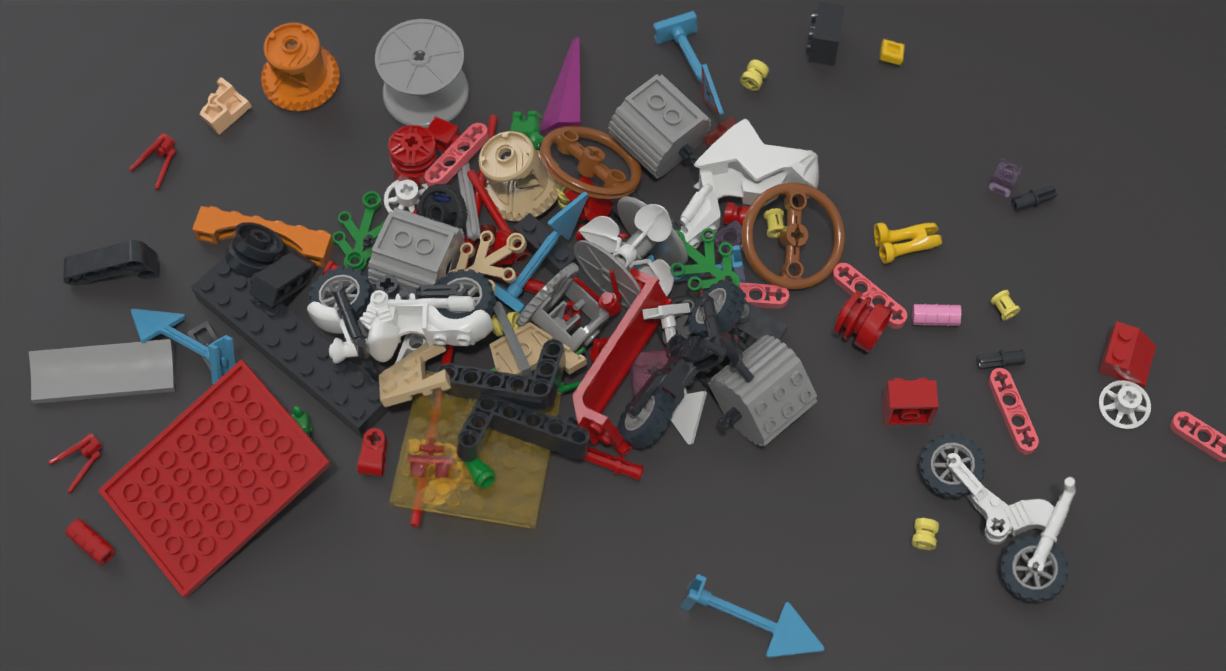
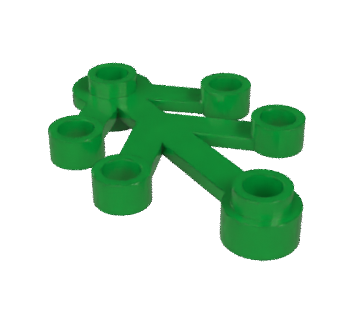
(358, 235)
(707, 263)

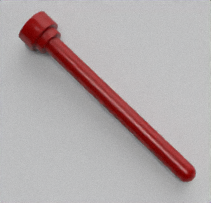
(493, 210)

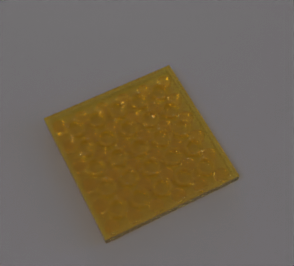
(517, 466)

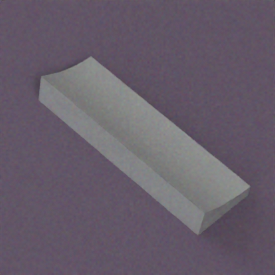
(102, 371)

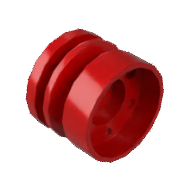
(412, 153)
(861, 320)

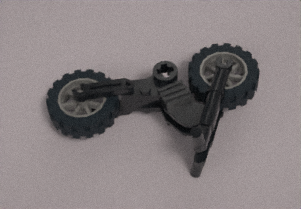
(717, 336)

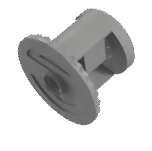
(554, 323)

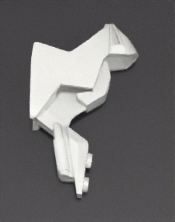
(744, 169)

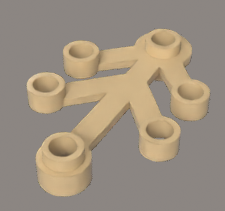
(484, 264)

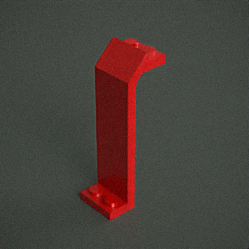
(616, 361)

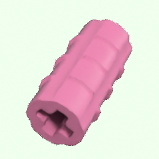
(936, 314)

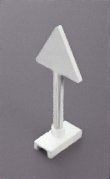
(689, 410)

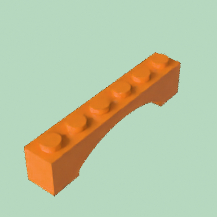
(216, 225)

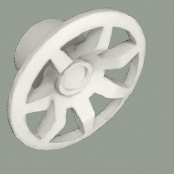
(406, 194)
(1125, 402)

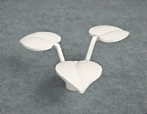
(653, 222)

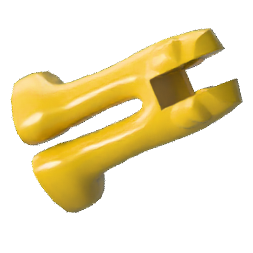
(919, 234)

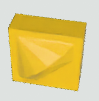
(892, 52)

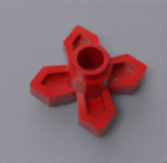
(593, 206)

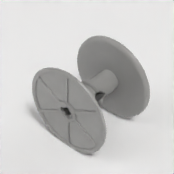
(422, 72)
(598, 261)

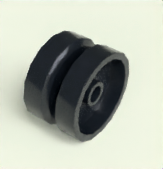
(253, 248)

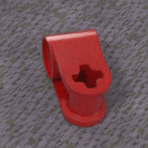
(373, 457)

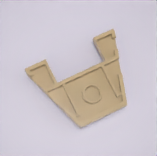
(531, 340)
(409, 376)

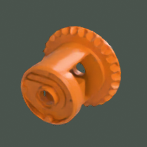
(298, 74)

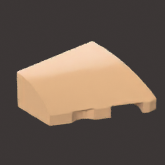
(224, 107)

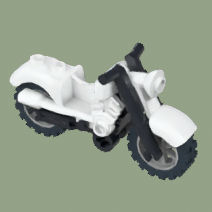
(380, 318)

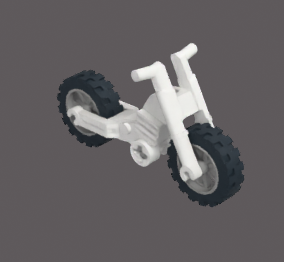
(1012, 518)

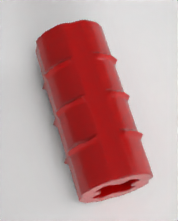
(90, 542)

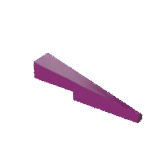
(565, 99)

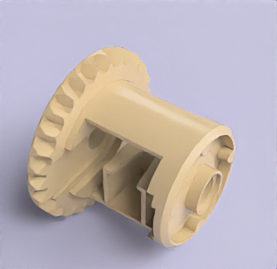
(517, 171)

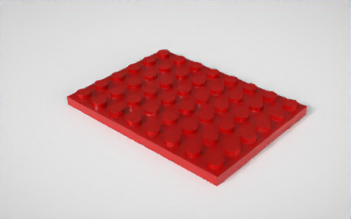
(214, 478)

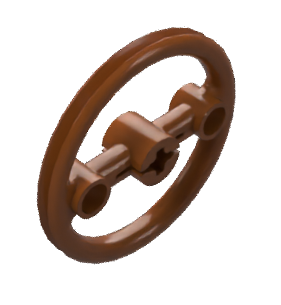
(590, 162)
(795, 227)

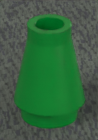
(481, 473)

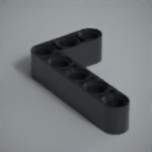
(509, 383)
(519, 422)

